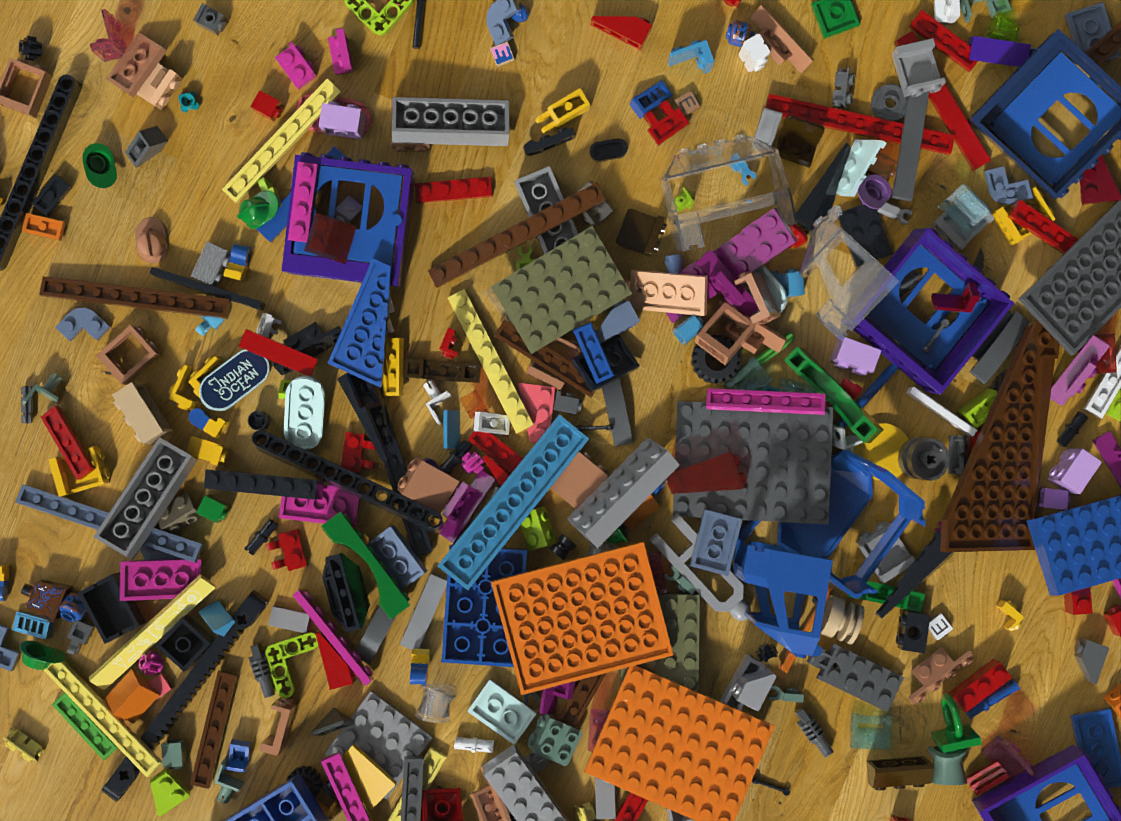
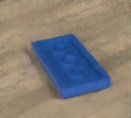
(1097, 737)

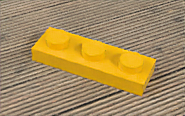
(393, 367)

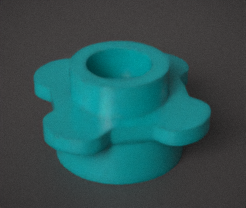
(183, 98)

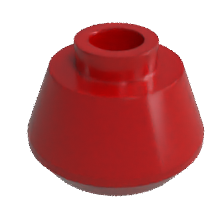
(800, 235)

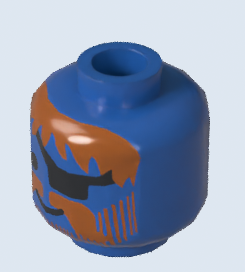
(739, 32)
(72, 607)

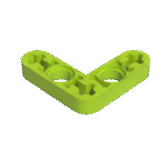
(377, 17)
(283, 654)

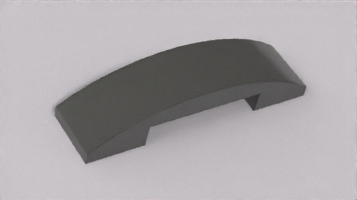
(617, 413)
(374, 636)

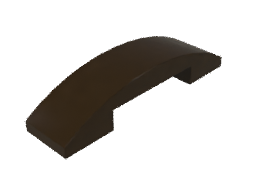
(442, 370)

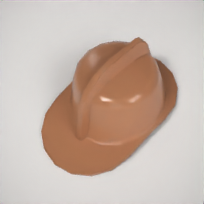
(151, 240)

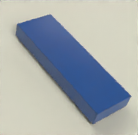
(593, 352)

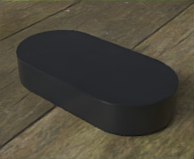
(608, 150)

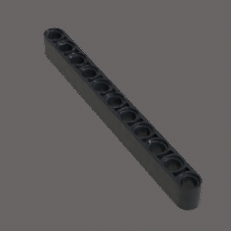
(41, 166)
(340, 474)

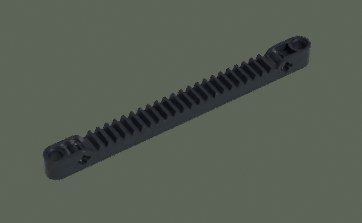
(252, 608)

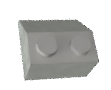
(753, 688)

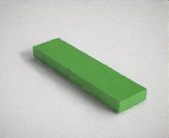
(84, 726)

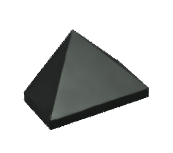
(332, 722)

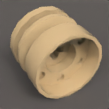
(843, 620)

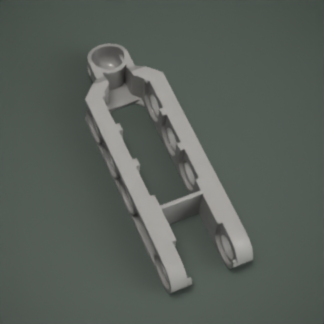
(734, 605)

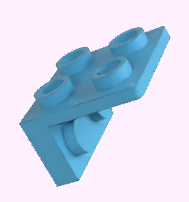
(696, 49)

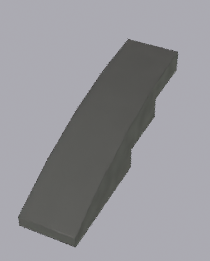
(1000, 348)

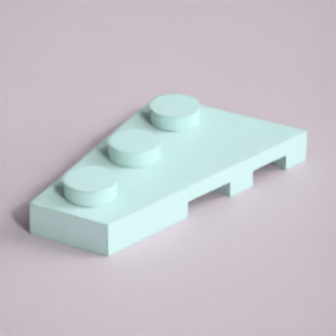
(858, 161)

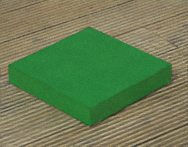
(834, 16)

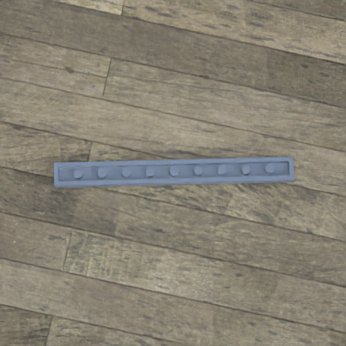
(94, 518)

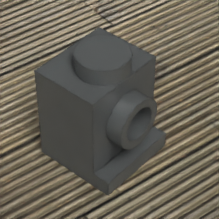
(203, 16)
(567, 403)

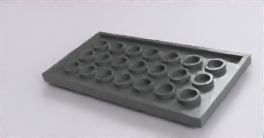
(1081, 286)

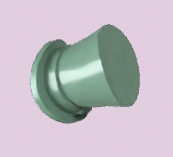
(948, 766)

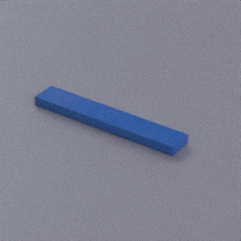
(279, 222)

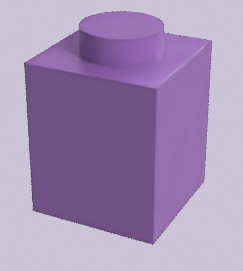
(1053, 498)

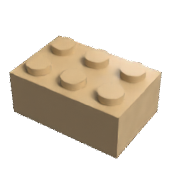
(141, 413)

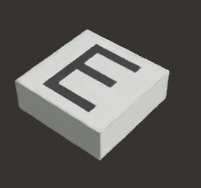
(939, 626)

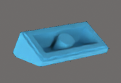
(451, 429)
(217, 618)

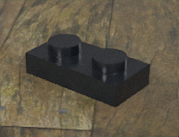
(51, 195)

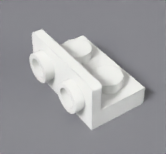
(946, 10)

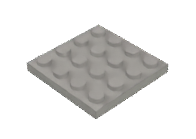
(383, 735)

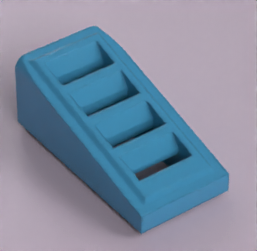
(47, 628)

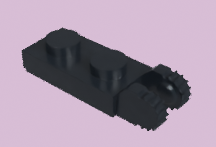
(547, 142)

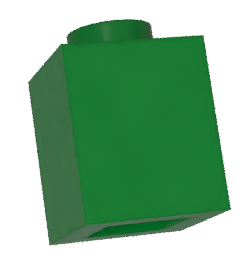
(213, 509)

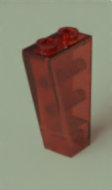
(710, 475)

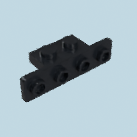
(311, 342)

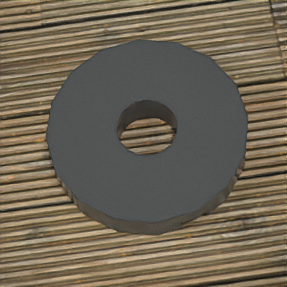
(878, 105)

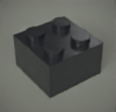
(185, 643)

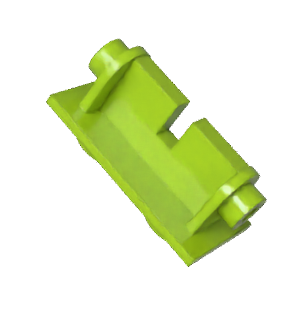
(684, 200)

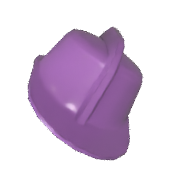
(874, 191)

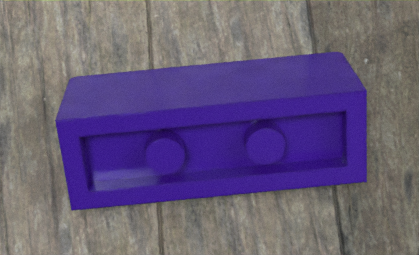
(998, 51)

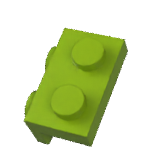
(538, 529)

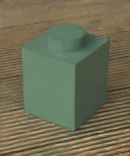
(174, 753)

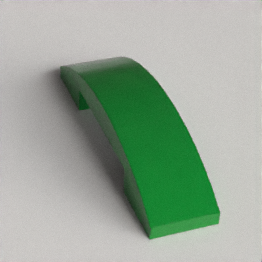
(912, 602)

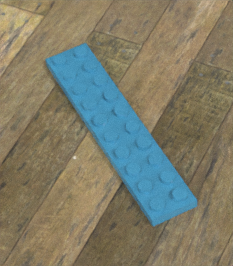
(513, 502)

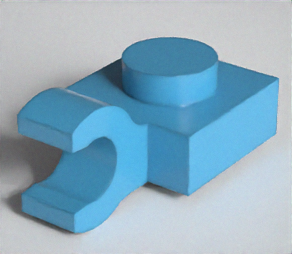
(743, 169)

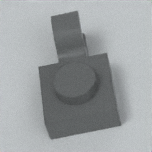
(79, 633)

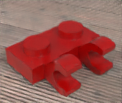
(668, 126)
(353, 452)
(292, 551)

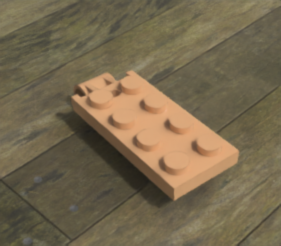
(668, 292)

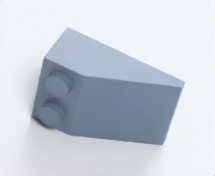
(618, 321)

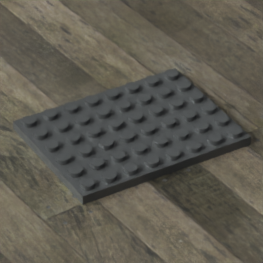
(780, 454)

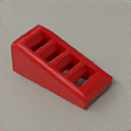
(498, 472)

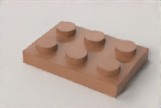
(136, 64)

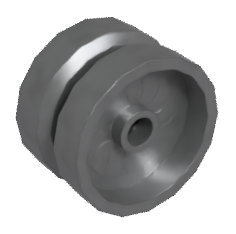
(923, 458)

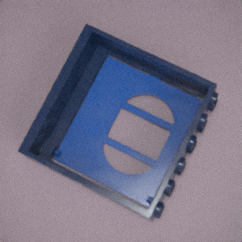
(1050, 85)

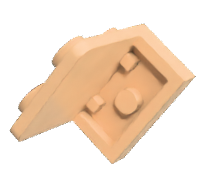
(160, 96)

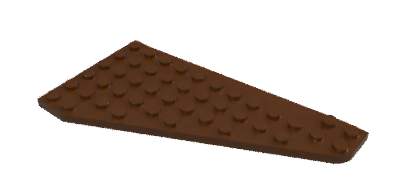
(1005, 465)

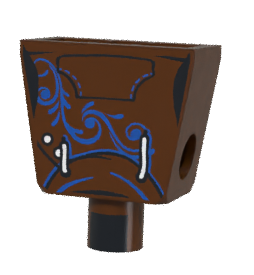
(46, 598)

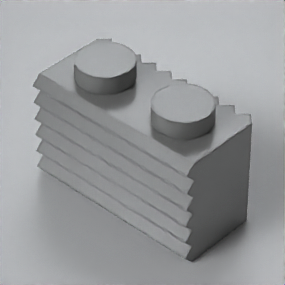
(211, 264)

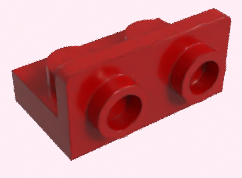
(449, 341)

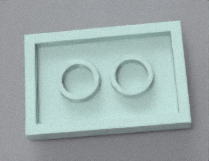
(502, 711)

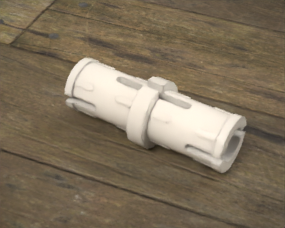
(474, 744)

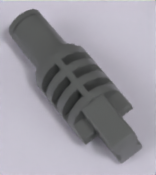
(261, 671)
(813, 731)

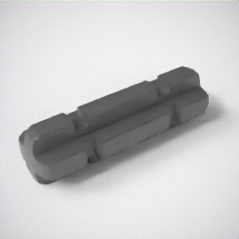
(28, 408)

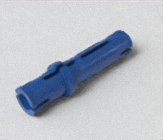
(998, 695)

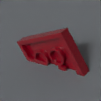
(1098, 184)

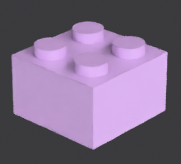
(342, 120)
(855, 356)
(1074, 470)

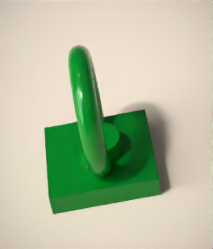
(955, 735)

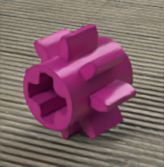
(472, 462)
(151, 663)

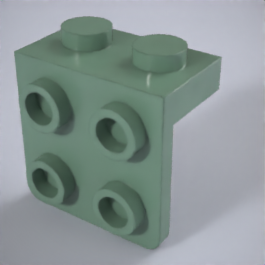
(554, 739)

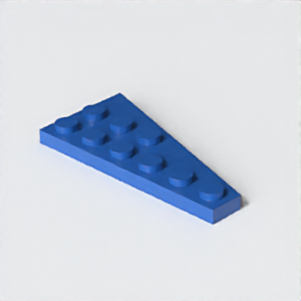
(363, 336)

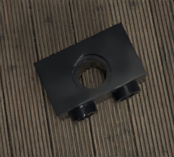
(918, 641)

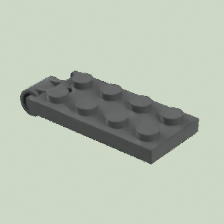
(857, 676)

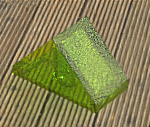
(1003, 28)

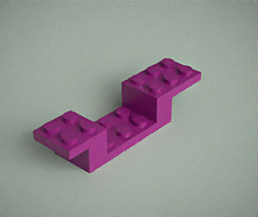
(748, 250)

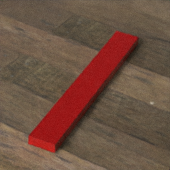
(954, 119)

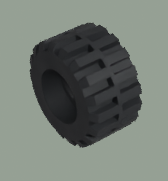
(710, 375)

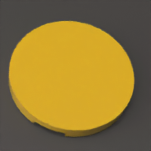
(884, 449)

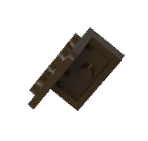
(799, 140)
(641, 232)

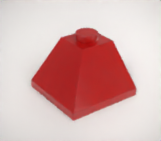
(441, 805)

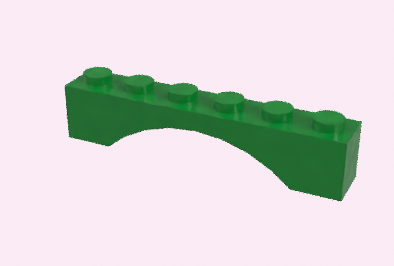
(852, 413)
(390, 598)

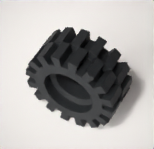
(311, 775)

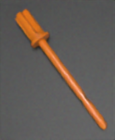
(789, 658)

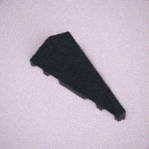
(823, 193)
(370, 410)
(918, 572)

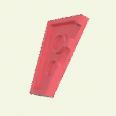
(539, 405)

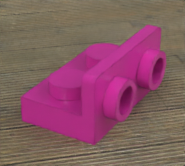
(340, 53)
(295, 65)

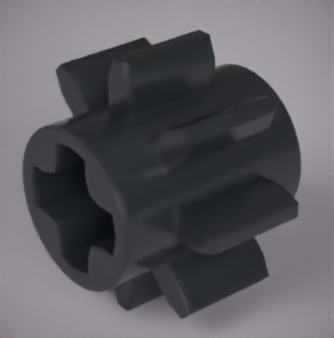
(30, 48)

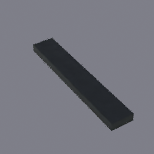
(207, 288)

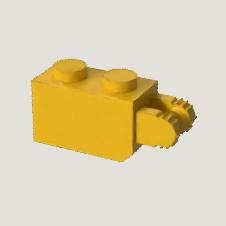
(565, 110)

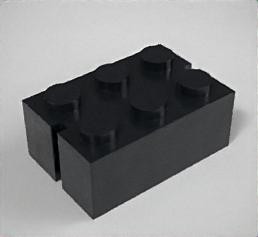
(106, 610)

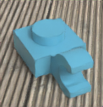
(209, 322)

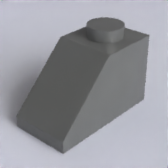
(146, 145)
(1090, 658)

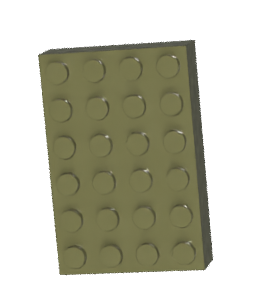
(561, 290)
(681, 619)

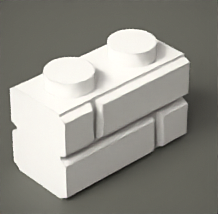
(754, 53)

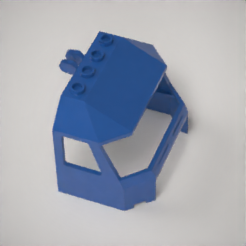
(848, 497)
(782, 571)

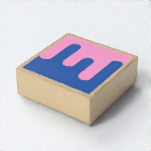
(502, 54)

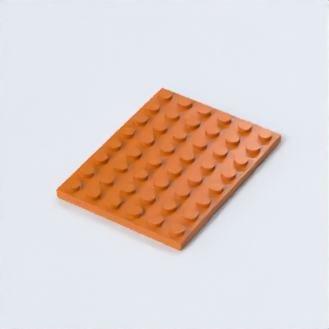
(582, 618)
(678, 747)

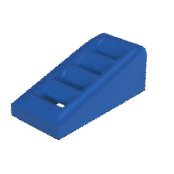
(639, 104)

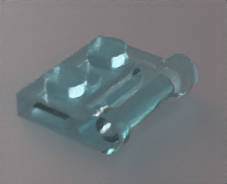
(969, 204)
(756, 380)
(870, 737)

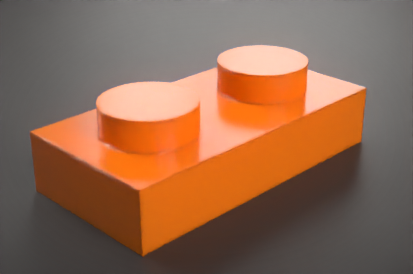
(43, 227)

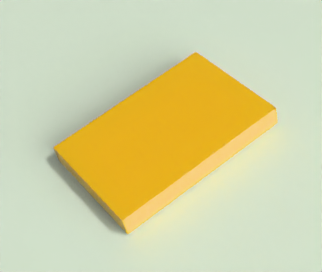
(368, 777)

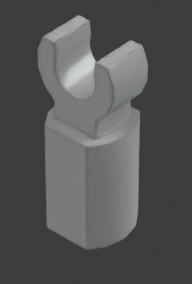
(894, 212)

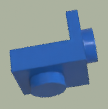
(238, 755)

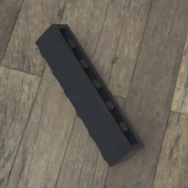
(264, 484)

